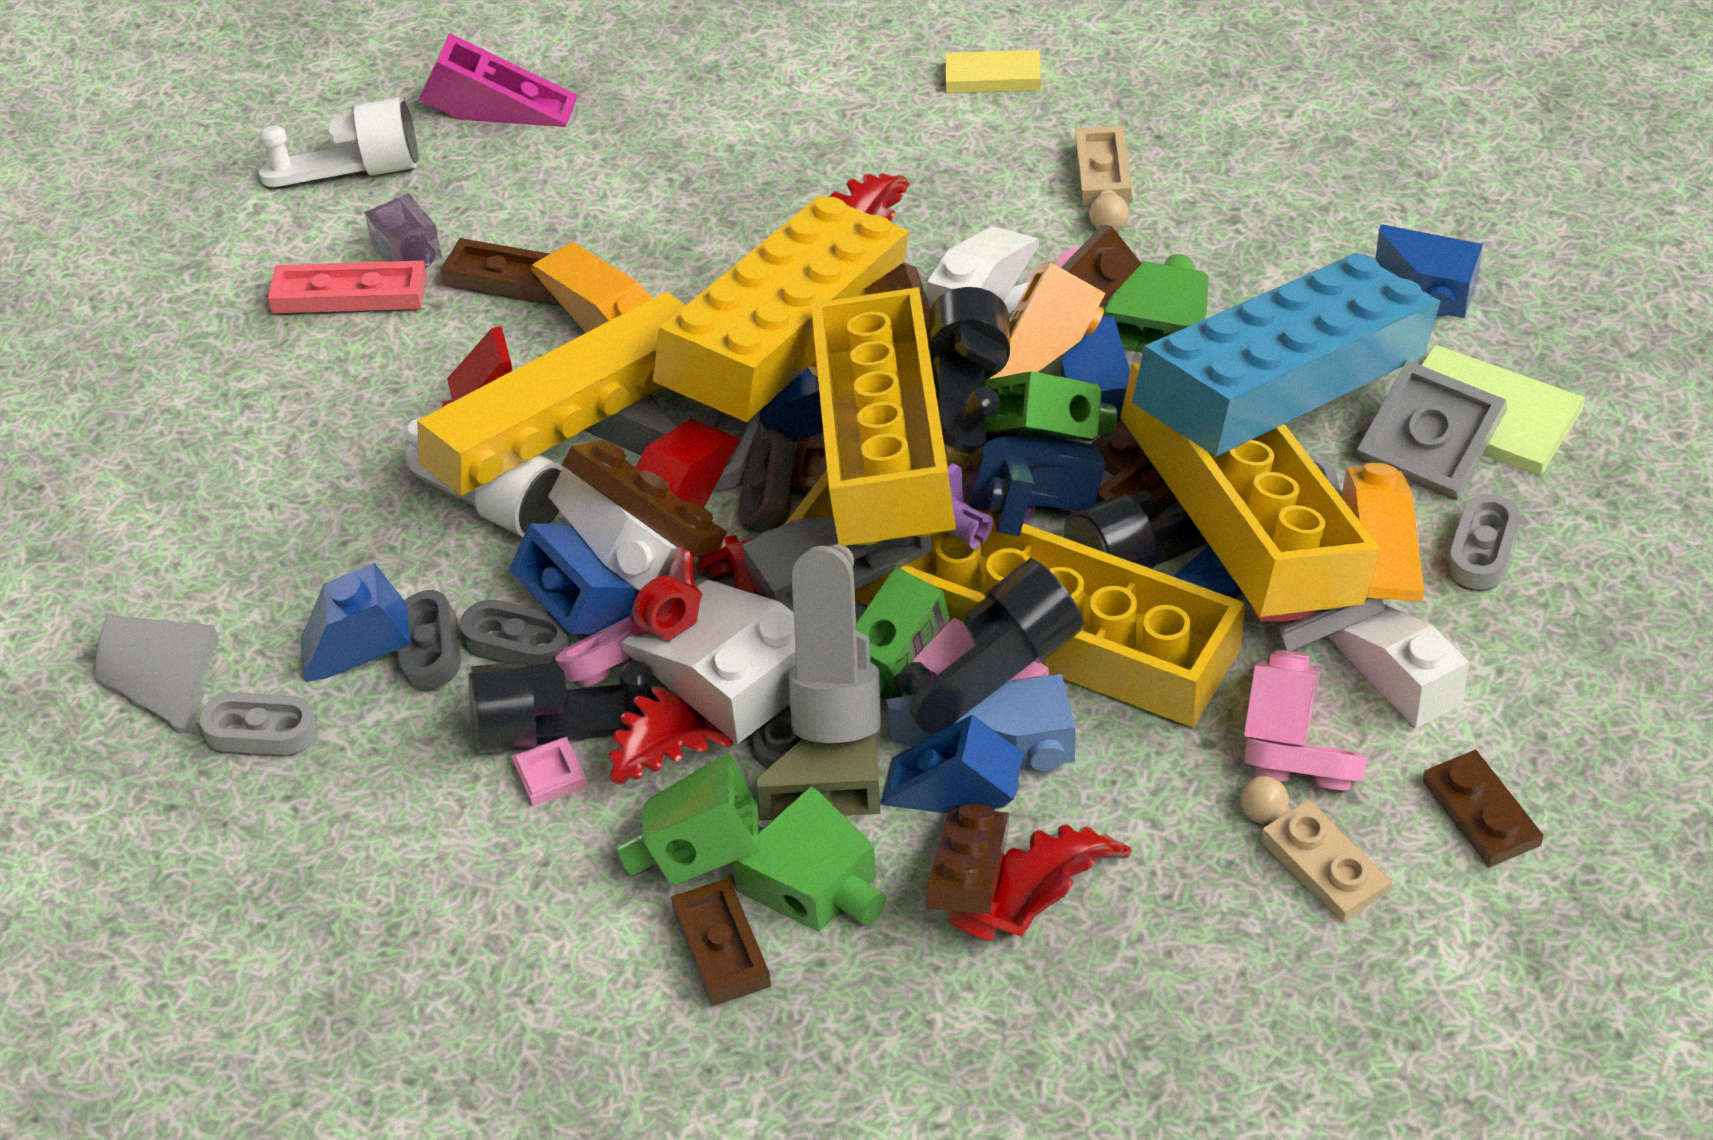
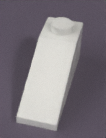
(984, 261)
(612, 532)
(1406, 663)

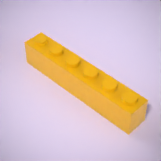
(545, 400)

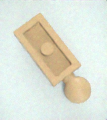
(1104, 174)
(1313, 849)

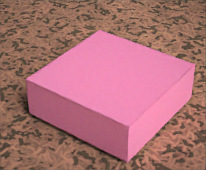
(549, 771)

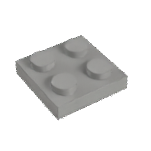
(1433, 429)

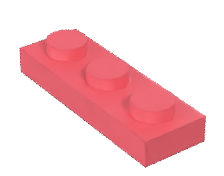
(347, 287)

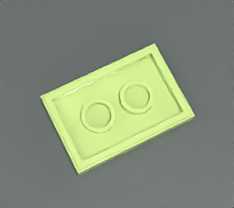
(1536, 411)

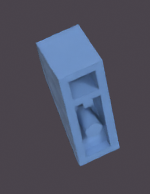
(1025, 712)

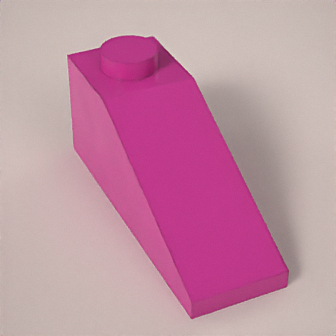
(487, 88)

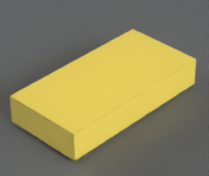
(993, 71)

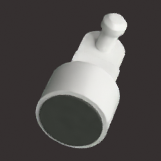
(384, 146)
(508, 500)

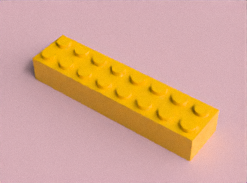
(1144, 631)

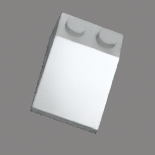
(729, 662)

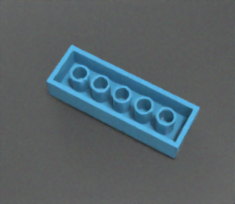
(1284, 353)

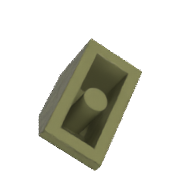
(840, 771)

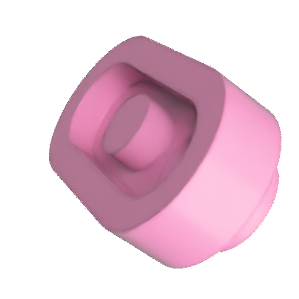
(593, 656)
(1330, 766)

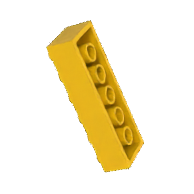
(755, 322)
(881, 419)
(1264, 515)

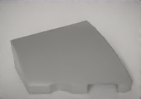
(156, 665)

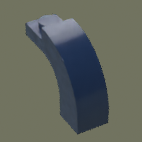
(1036, 472)

